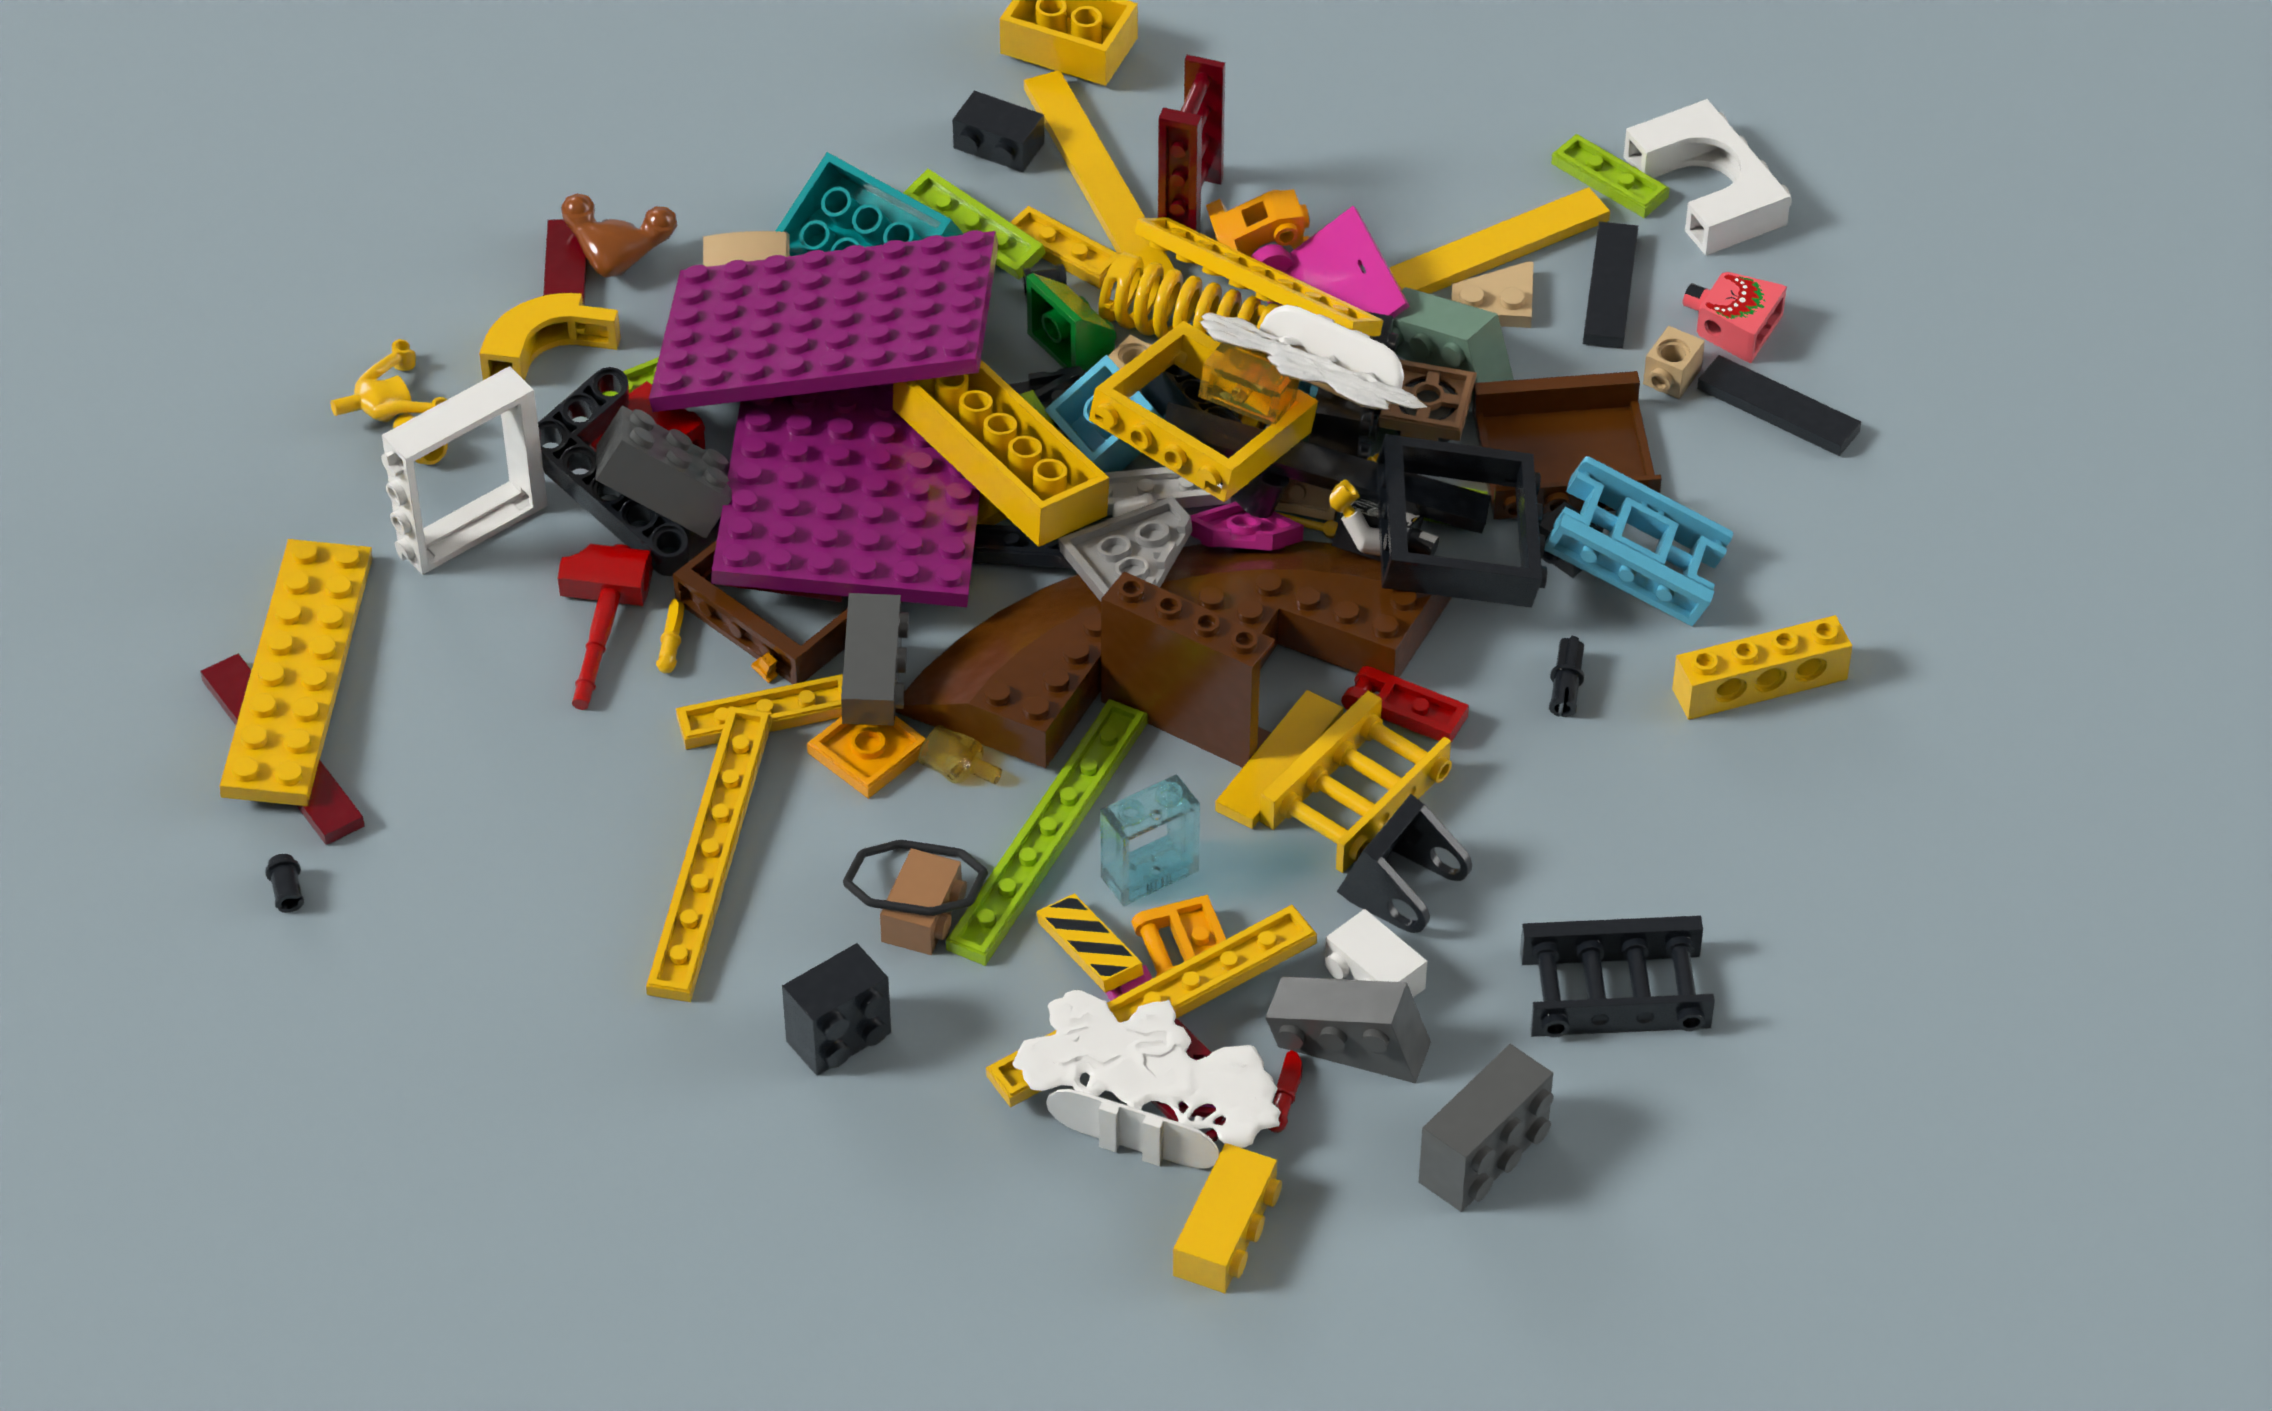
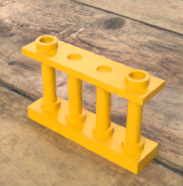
(1339, 748)

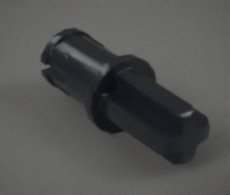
(1567, 676)

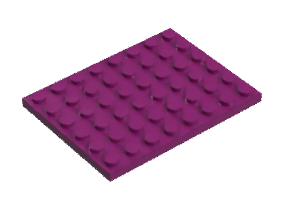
(826, 321)
(844, 502)

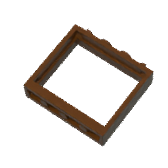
(750, 631)

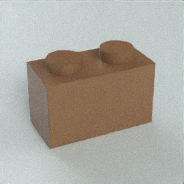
(926, 882)

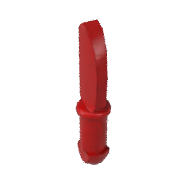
(1287, 1087)

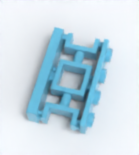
(1628, 563)

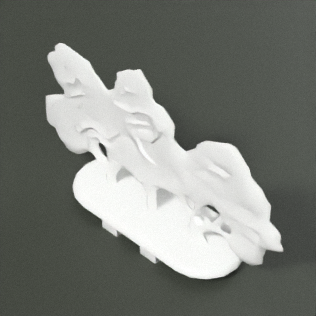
(1320, 353)
(1143, 1064)

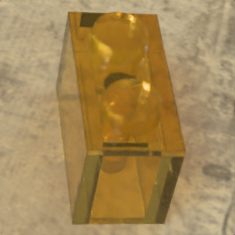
(1247, 384)

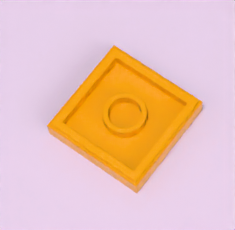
(867, 754)

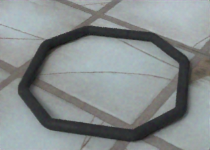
(909, 908)

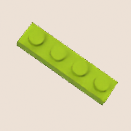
(1015, 247)

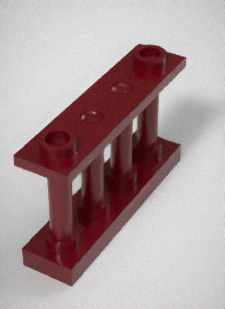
(1192, 142)

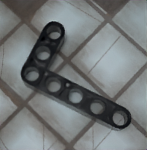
(1182, 388)
(574, 453)

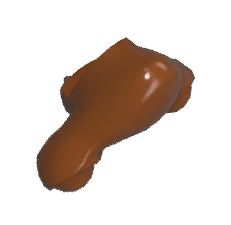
(613, 243)

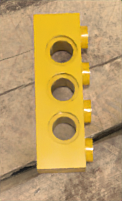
(1762, 667)

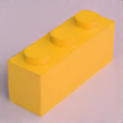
(1226, 1218)

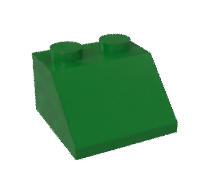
(1066, 324)

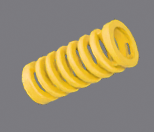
(1168, 296)

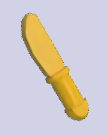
(670, 638)

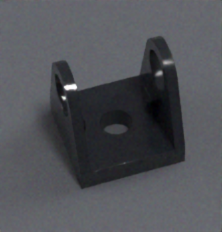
(1414, 835)

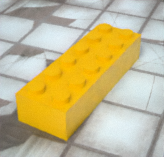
(1006, 451)

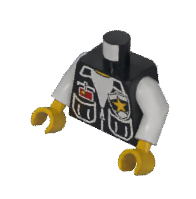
(1360, 524)

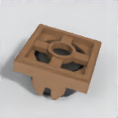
(1436, 389)

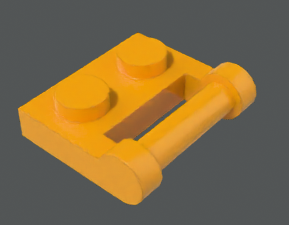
(1191, 923)

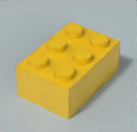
(1071, 35)

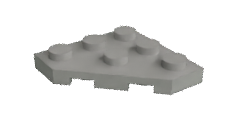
(1135, 542)

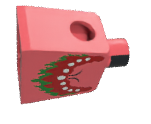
(1737, 312)

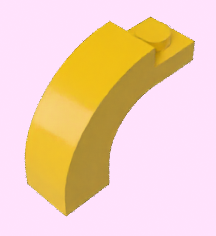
(542, 325)

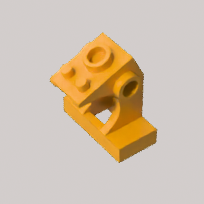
(1277, 219)

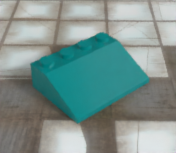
(853, 208)

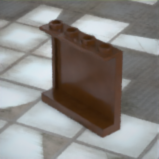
(1560, 425)
(1183, 667)

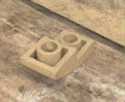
(745, 246)

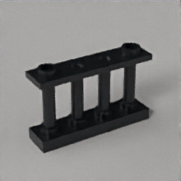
(1616, 940)

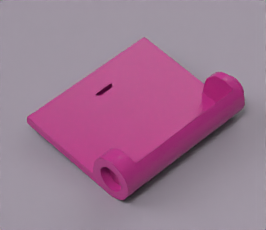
(1334, 263)

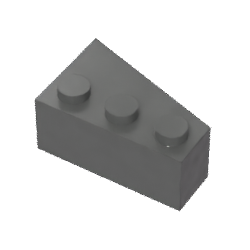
(874, 659)
(1351, 1024)

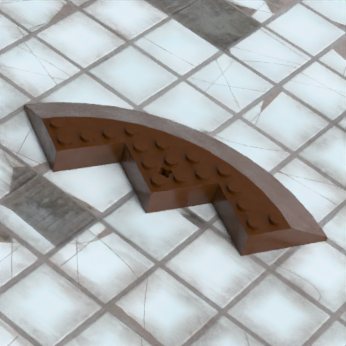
(1037, 663)

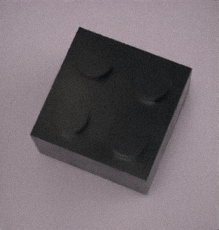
(837, 1009)

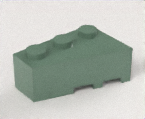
(1452, 336)

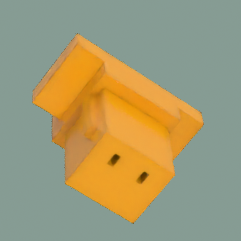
(766, 667)

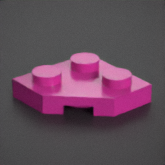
(1235, 528)

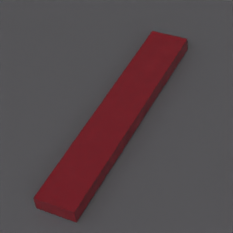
(329, 807)

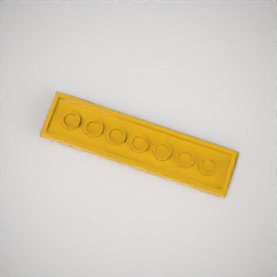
(296, 673)

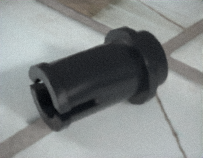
(283, 874)

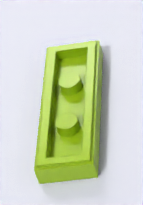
(1610, 175)

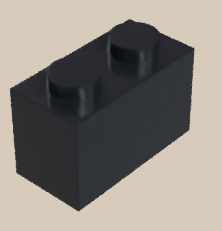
(998, 131)

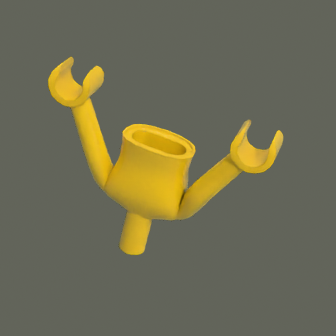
(386, 397)

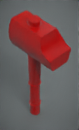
(610, 577)

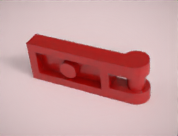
(1409, 704)

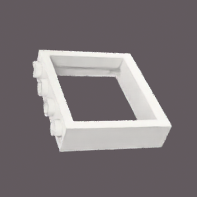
(487, 515)

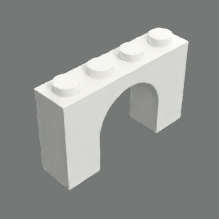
(1704, 138)

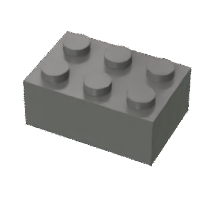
(663, 471)
(1486, 1128)

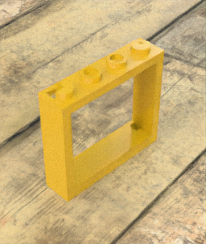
(1175, 448)

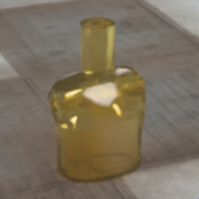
(956, 756)

